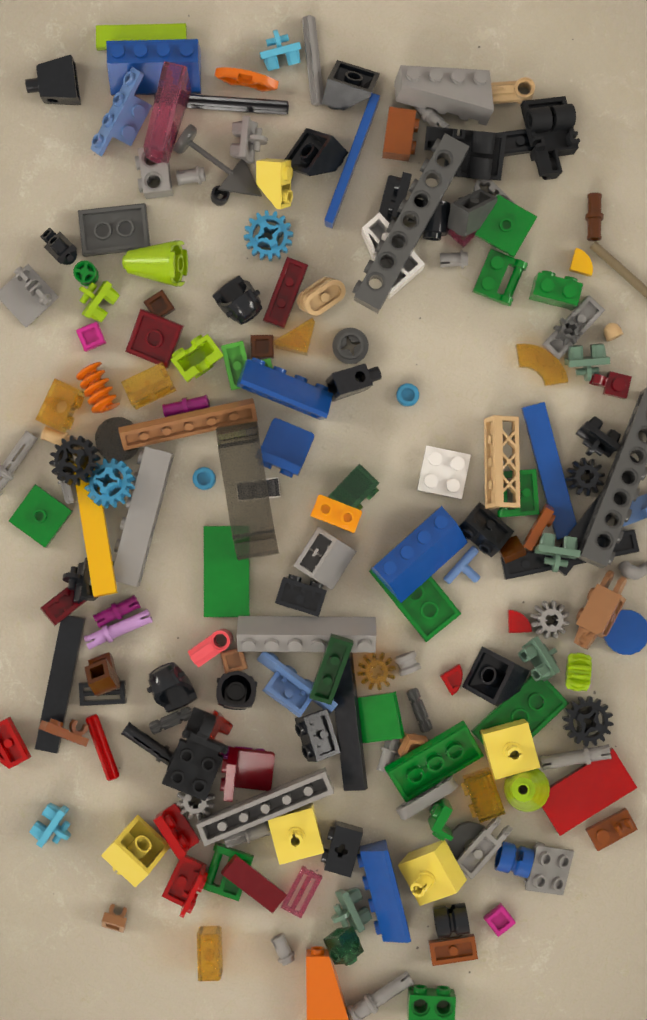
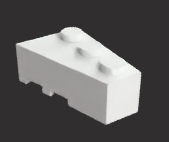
(372, 234)

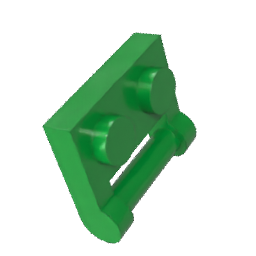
(492, 276)
(528, 495)
(226, 887)

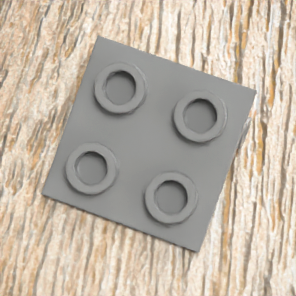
(27, 295)
(549, 869)

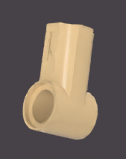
(508, 91)

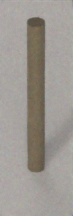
(619, 268)

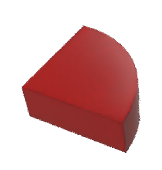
(518, 622)
(453, 678)

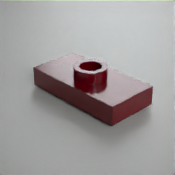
(60, 606)

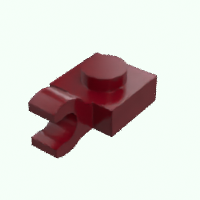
(614, 384)

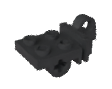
(551, 131)
(484, 155)
(196, 758)

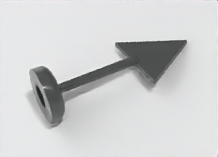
(238, 180)

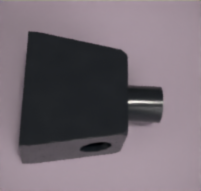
(56, 82)
(344, 384)

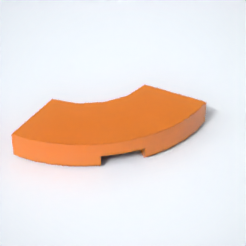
(246, 78)

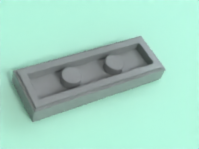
(587, 314)

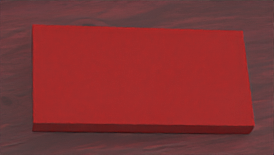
(587, 792)

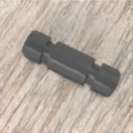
(419, 710)
(170, 720)

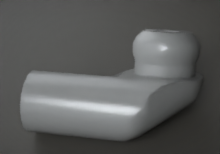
(631, 571)

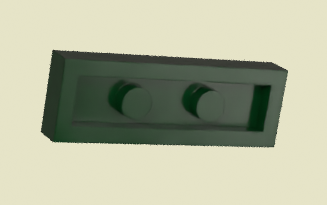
(331, 669)

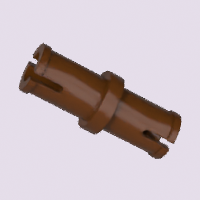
(594, 216)

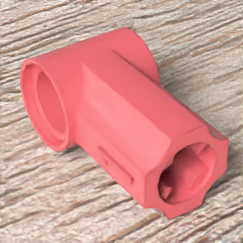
(209, 648)

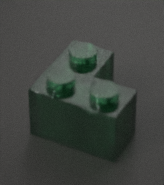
(356, 488)

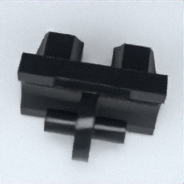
(59, 247)
(597, 440)
(79, 582)

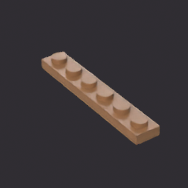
(187, 424)

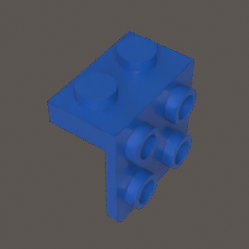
(286, 447)

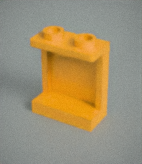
(336, 513)

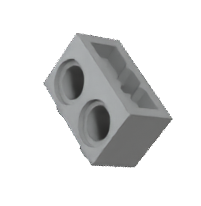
(159, 171)

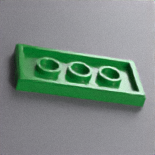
(224, 576)
(426, 608)
(536, 703)
(434, 761)

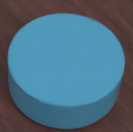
(407, 395)
(204, 478)

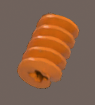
(96, 388)

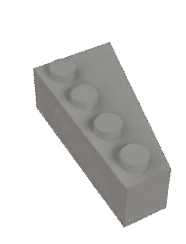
(447, 90)

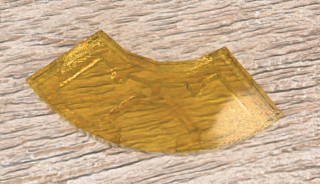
(542, 362)

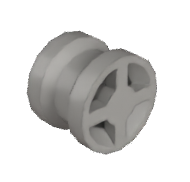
(407, 663)

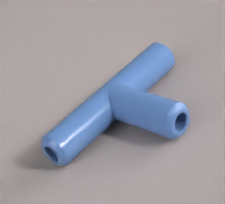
(462, 565)

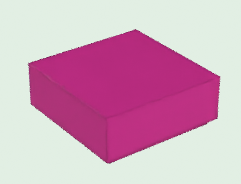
(91, 336)
(499, 919)

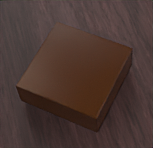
(159, 304)
(262, 346)
(512, 550)

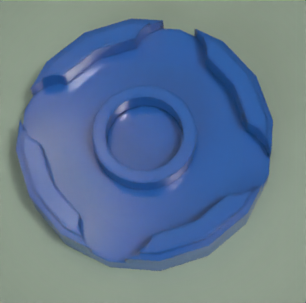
(627, 633)

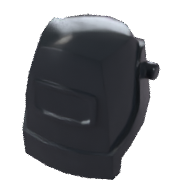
(238, 300)
(171, 687)
(236, 691)

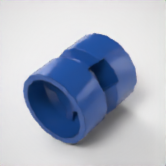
(514, 859)

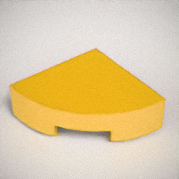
(581, 263)

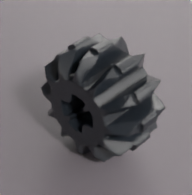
(579, 469)

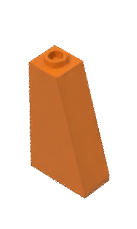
(323, 988)

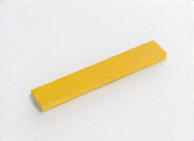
(96, 543)

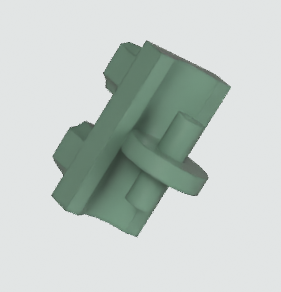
(576, 359)
(547, 547)
(541, 659)
(355, 917)

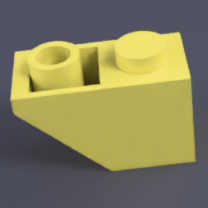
(274, 180)

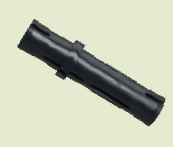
(144, 741)

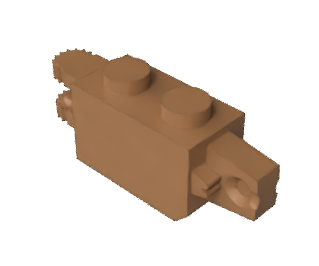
(599, 611)

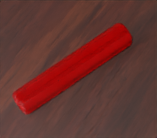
(102, 747)

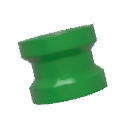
(82, 270)

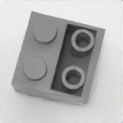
(324, 558)

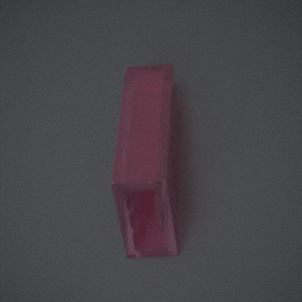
(167, 112)

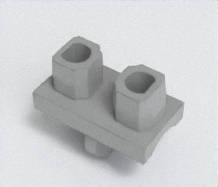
(250, 139)

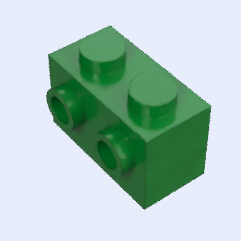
(556, 290)

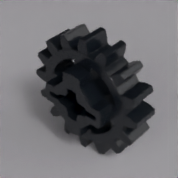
(85, 460)
(591, 713)

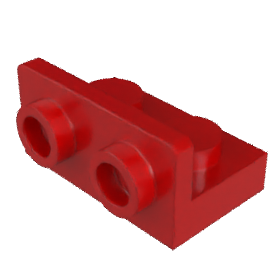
(176, 830)

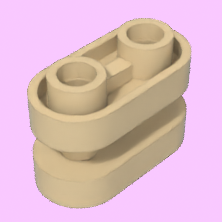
(321, 296)

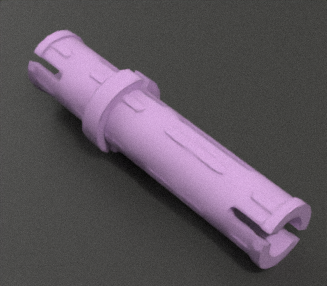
(110, 632)

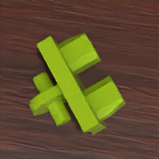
(104, 292)

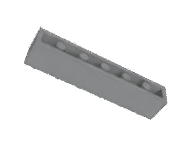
(141, 516)
(303, 633)
(265, 806)

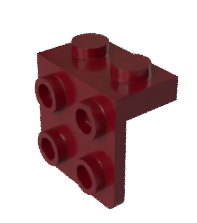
(247, 770)

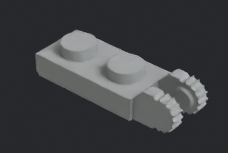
(482, 848)

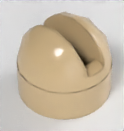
(612, 331)

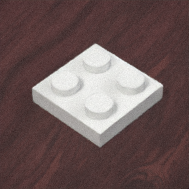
(443, 472)

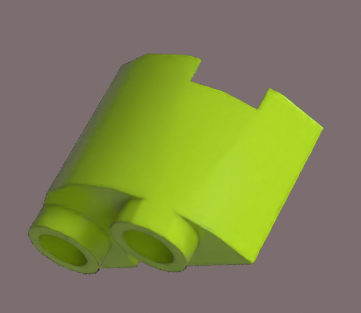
(197, 358)

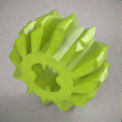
(578, 672)

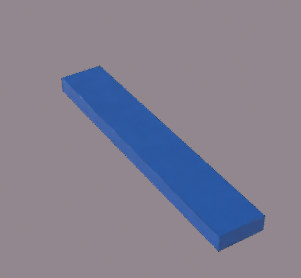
(352, 160)
(549, 468)

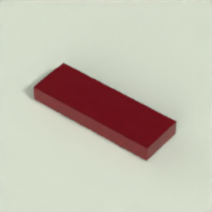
(285, 292)
(253, 883)

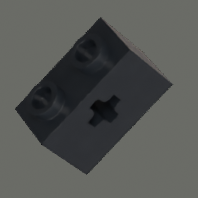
(342, 862)

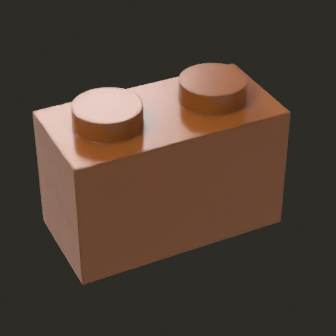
(399, 134)

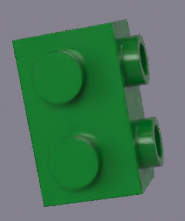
(439, 815)

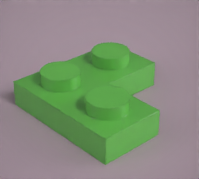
(234, 360)

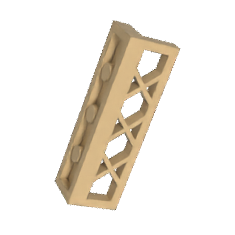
(494, 462)

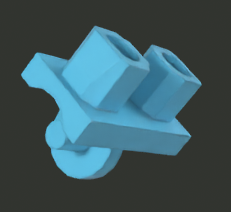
(270, 56)
(55, 815)

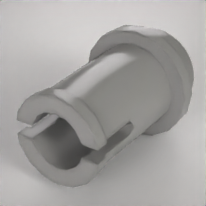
(191, 176)
(454, 259)
(283, 950)

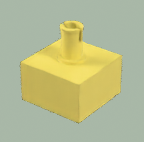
(510, 749)
(296, 834)
(136, 851)
(432, 872)

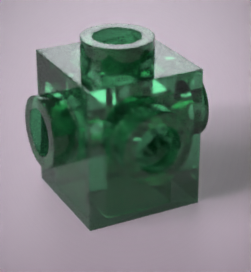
(343, 946)

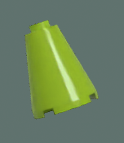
(158, 262)
(537, 791)

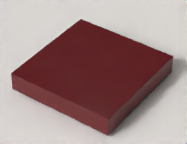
(154, 338)

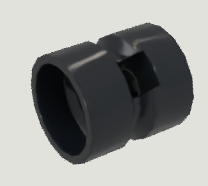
(451, 920)

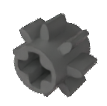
(570, 336)

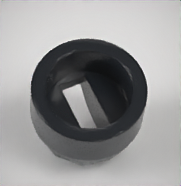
(216, 193)

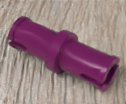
(186, 405)
(116, 611)

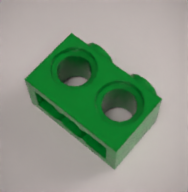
(432, 996)

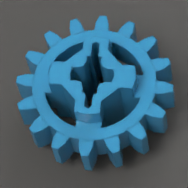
(276, 232)
(115, 490)

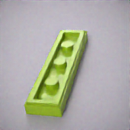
(138, 32)

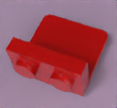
(184, 882)

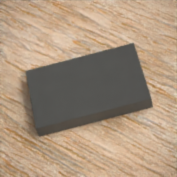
(113, 229)

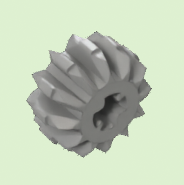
(541, 621)
(193, 808)

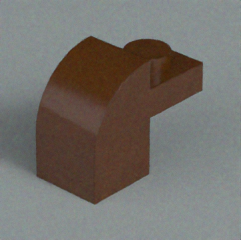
(102, 674)

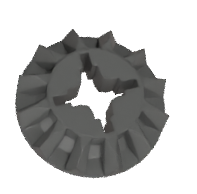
(355, 336)

